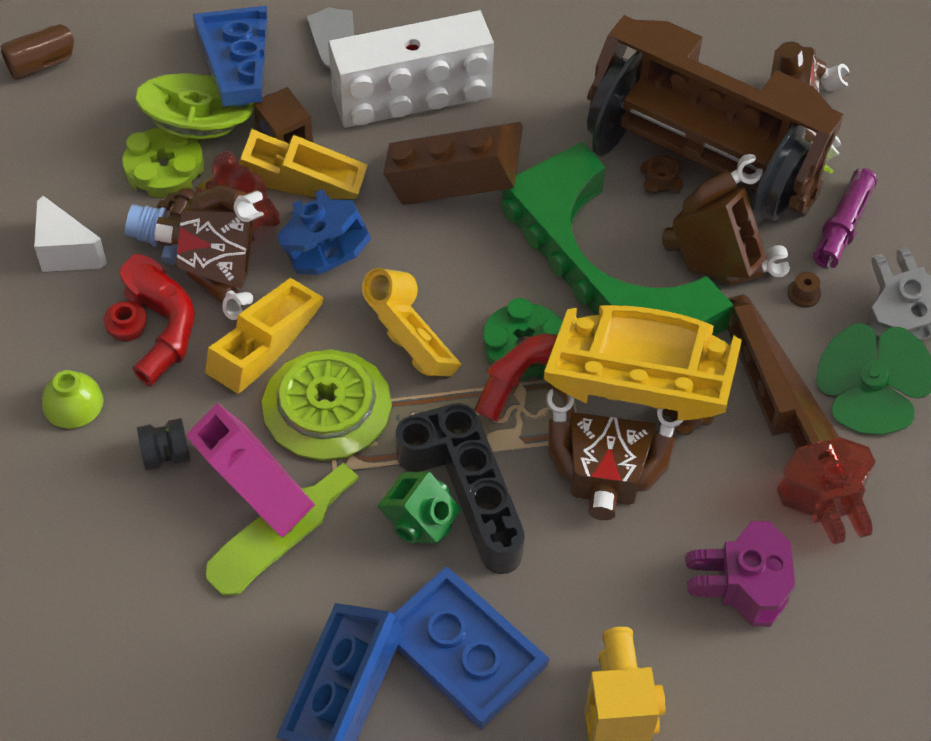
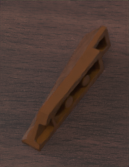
(776, 383)

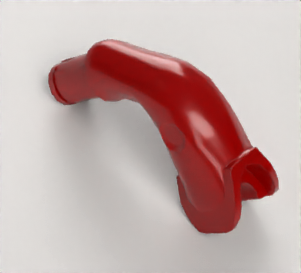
(150, 286)
(509, 371)

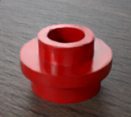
(127, 329)

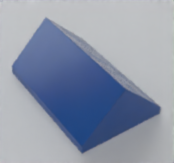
(342, 675)

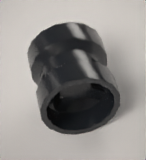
(163, 444)

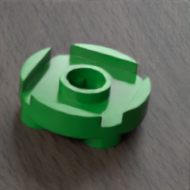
(514, 321)

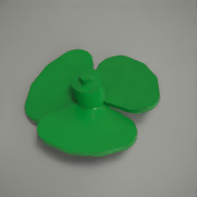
(862, 383)

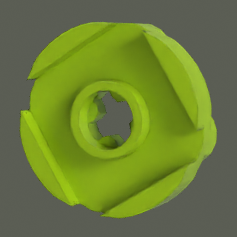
(155, 144)

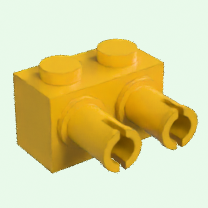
(621, 696)

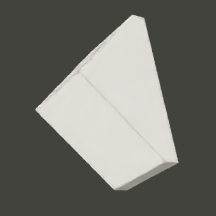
(65, 242)

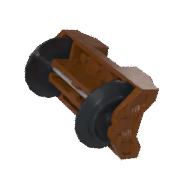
(710, 115)

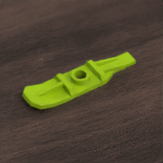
(261, 545)

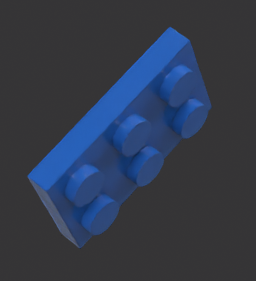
(466, 647)

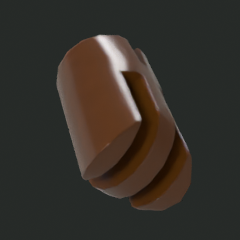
(38, 50)

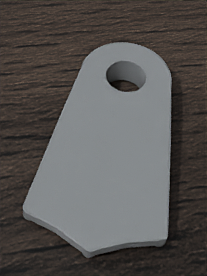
(327, 26)

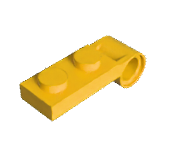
(391, 297)

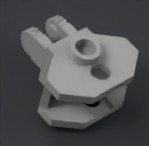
(902, 298)

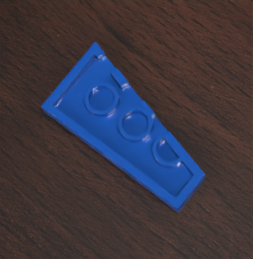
(234, 52)

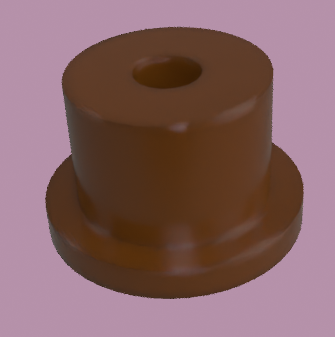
(805, 290)

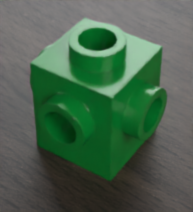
(419, 508)

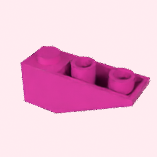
(250, 469)

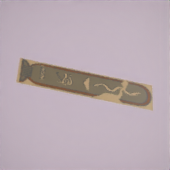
(520, 425)

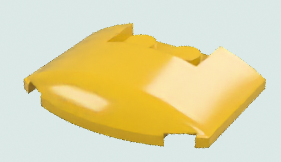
(644, 360)

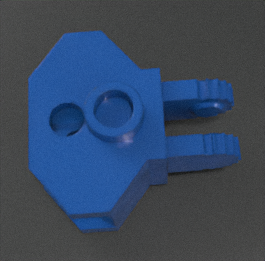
(323, 234)

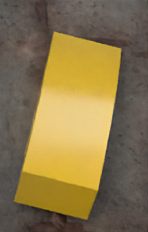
(302, 167)
(261, 335)

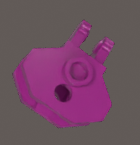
(752, 576)

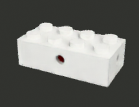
(411, 68)

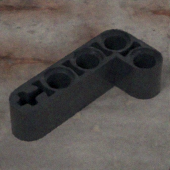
(472, 488)

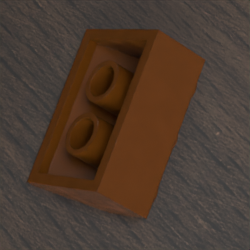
(454, 163)

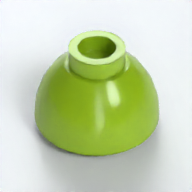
(71, 399)

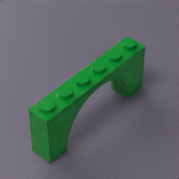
(545, 207)

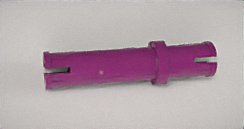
(840, 228)

